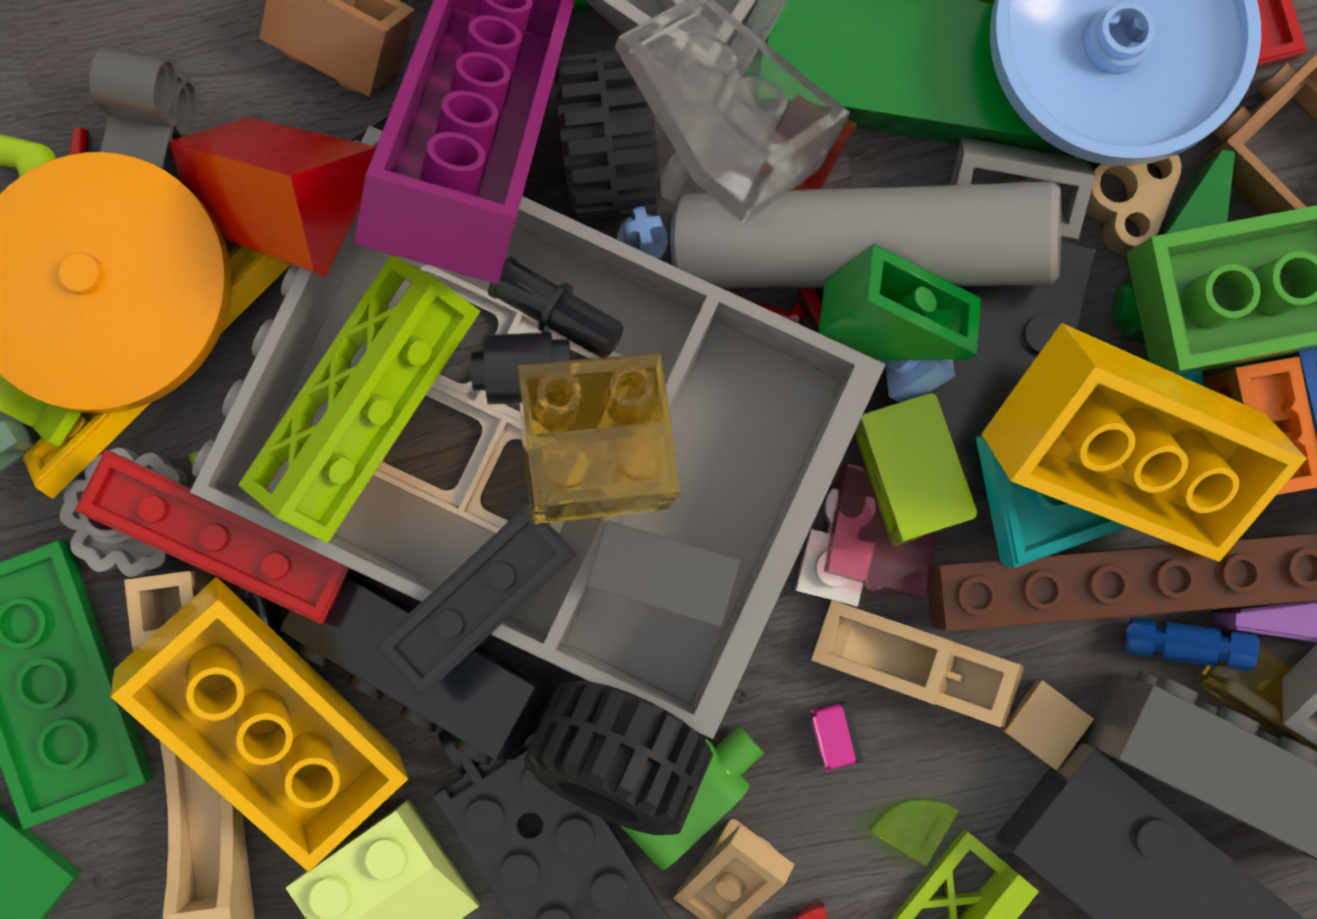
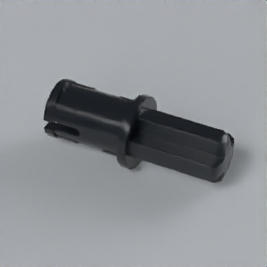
(557, 308)

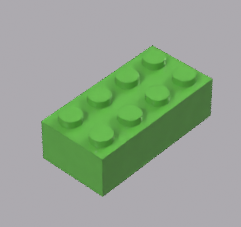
(1228, 291)

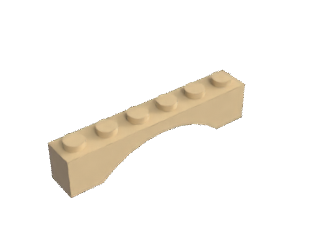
(205, 831)

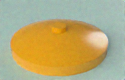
(107, 282)

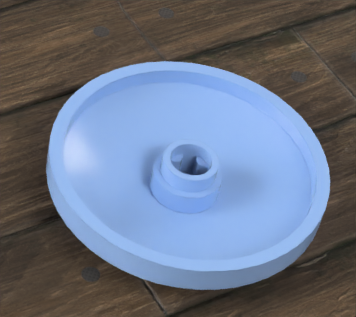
(1125, 74)

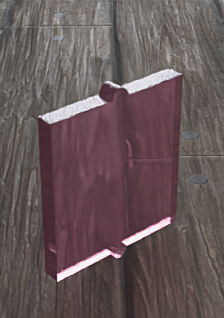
(862, 547)

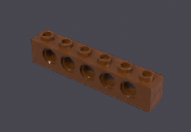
(1122, 583)

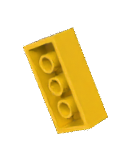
(1140, 445)
(258, 724)

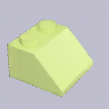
(386, 873)

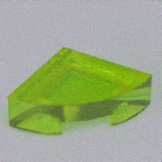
(915, 826)

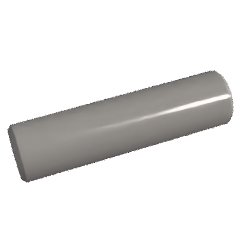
(955, 231)

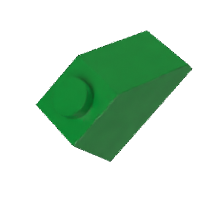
(898, 310)

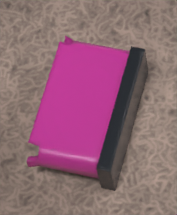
(836, 736)

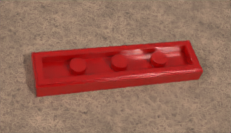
(210, 537)

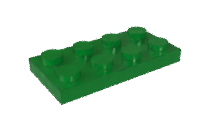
(58, 725)

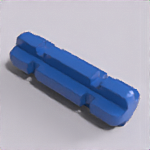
(1192, 644)

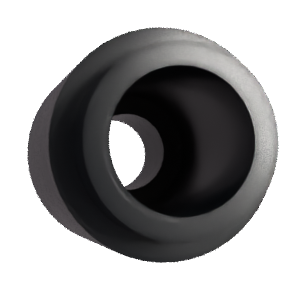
(497, 364)

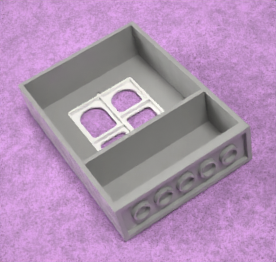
(755, 433)

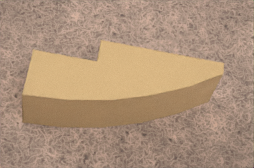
(918, 663)

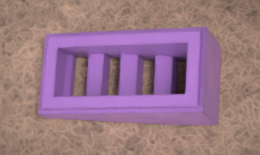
(1278, 620)

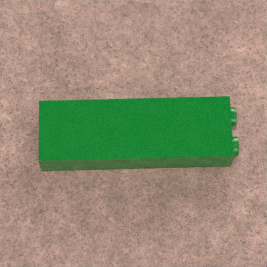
(905, 67)

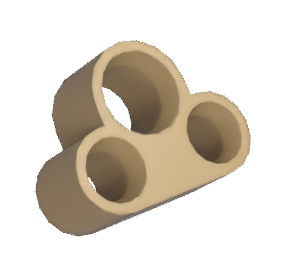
(1144, 205)

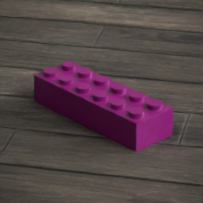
(463, 134)

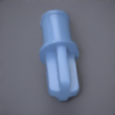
(644, 233)

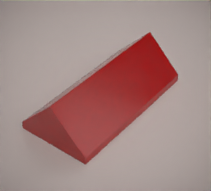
(276, 187)

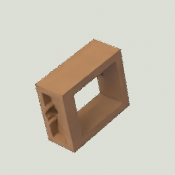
(1250, 175)

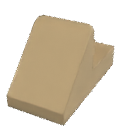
(734, 875)

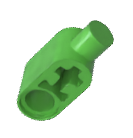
(717, 795)

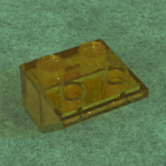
(597, 438)

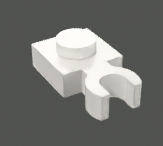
(810, 574)

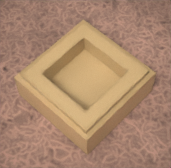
(1047, 724)

